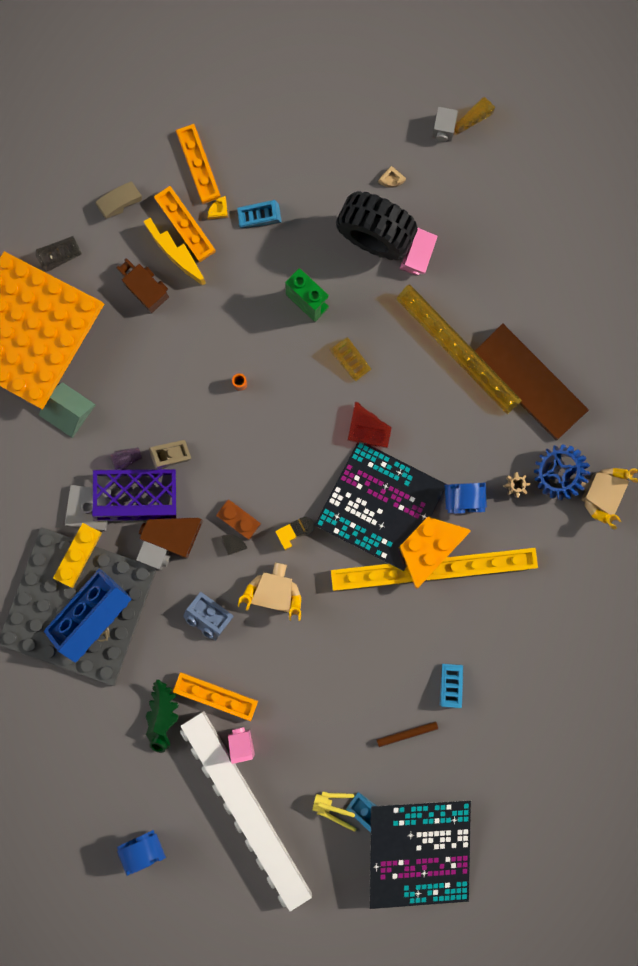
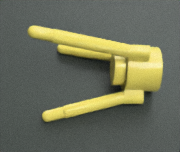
(323, 805)

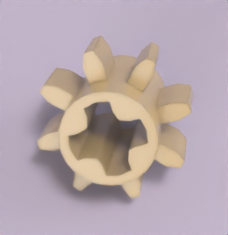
(522, 485)

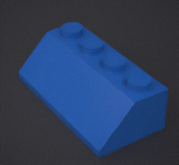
(87, 615)

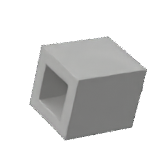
(444, 124)
(153, 555)

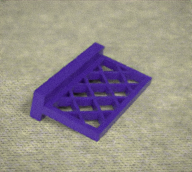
(133, 512)

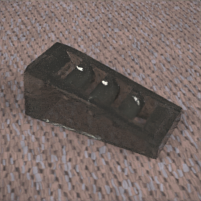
(53, 263)

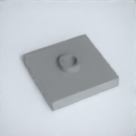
(80, 507)

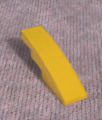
(178, 255)

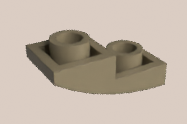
(115, 201)

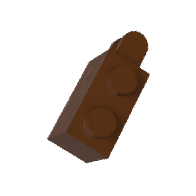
(143, 285)

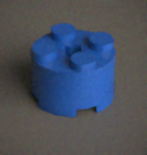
(465, 496)
(140, 854)

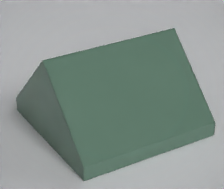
(66, 409)

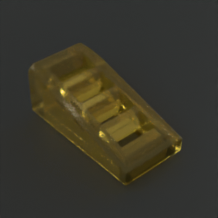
(478, 113)
(345, 363)

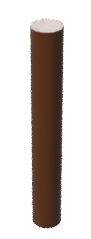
(407, 734)

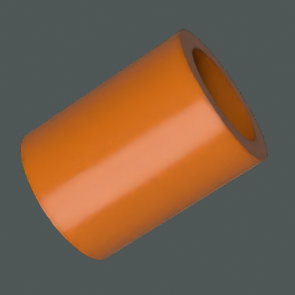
(235, 378)

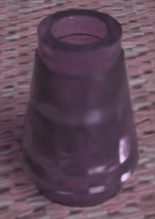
(124, 458)

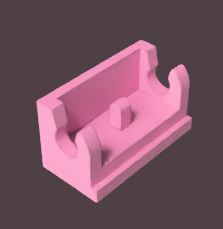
(419, 253)

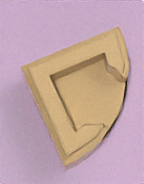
(391, 178)

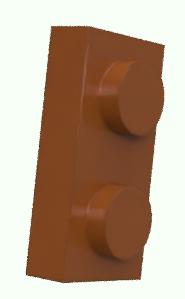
(238, 519)

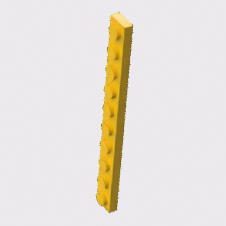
(451, 567)

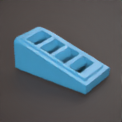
(273, 204)
(443, 693)

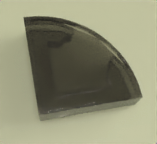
(233, 544)

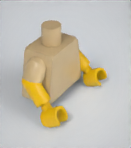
(605, 493)
(273, 592)

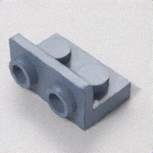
(207, 616)

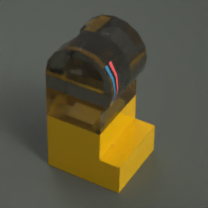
(302, 526)

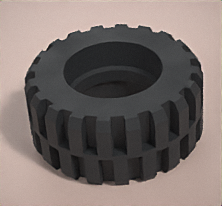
(376, 225)

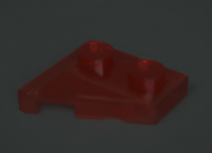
(368, 429)

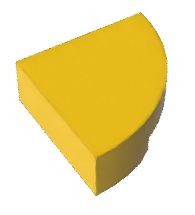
(218, 209)

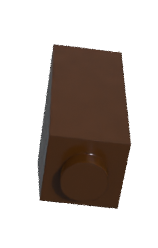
(172, 534)

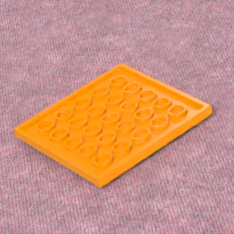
(39, 328)

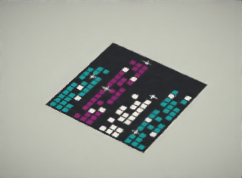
(379, 503)
(419, 854)

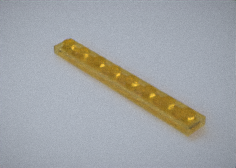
(458, 349)

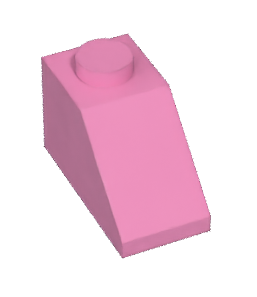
(240, 745)

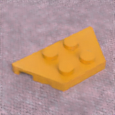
(430, 547)

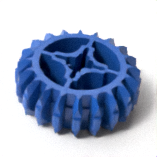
(556, 456)

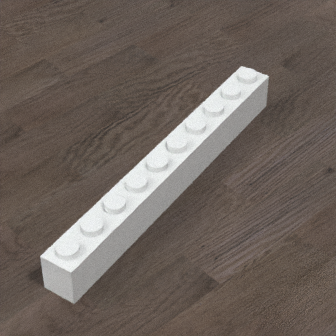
(246, 811)

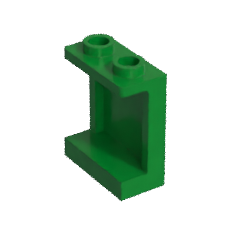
(307, 295)

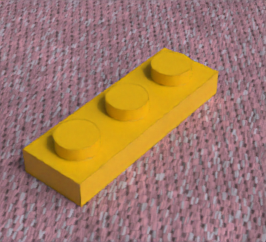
(77, 555)

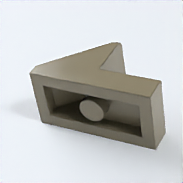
(169, 454)

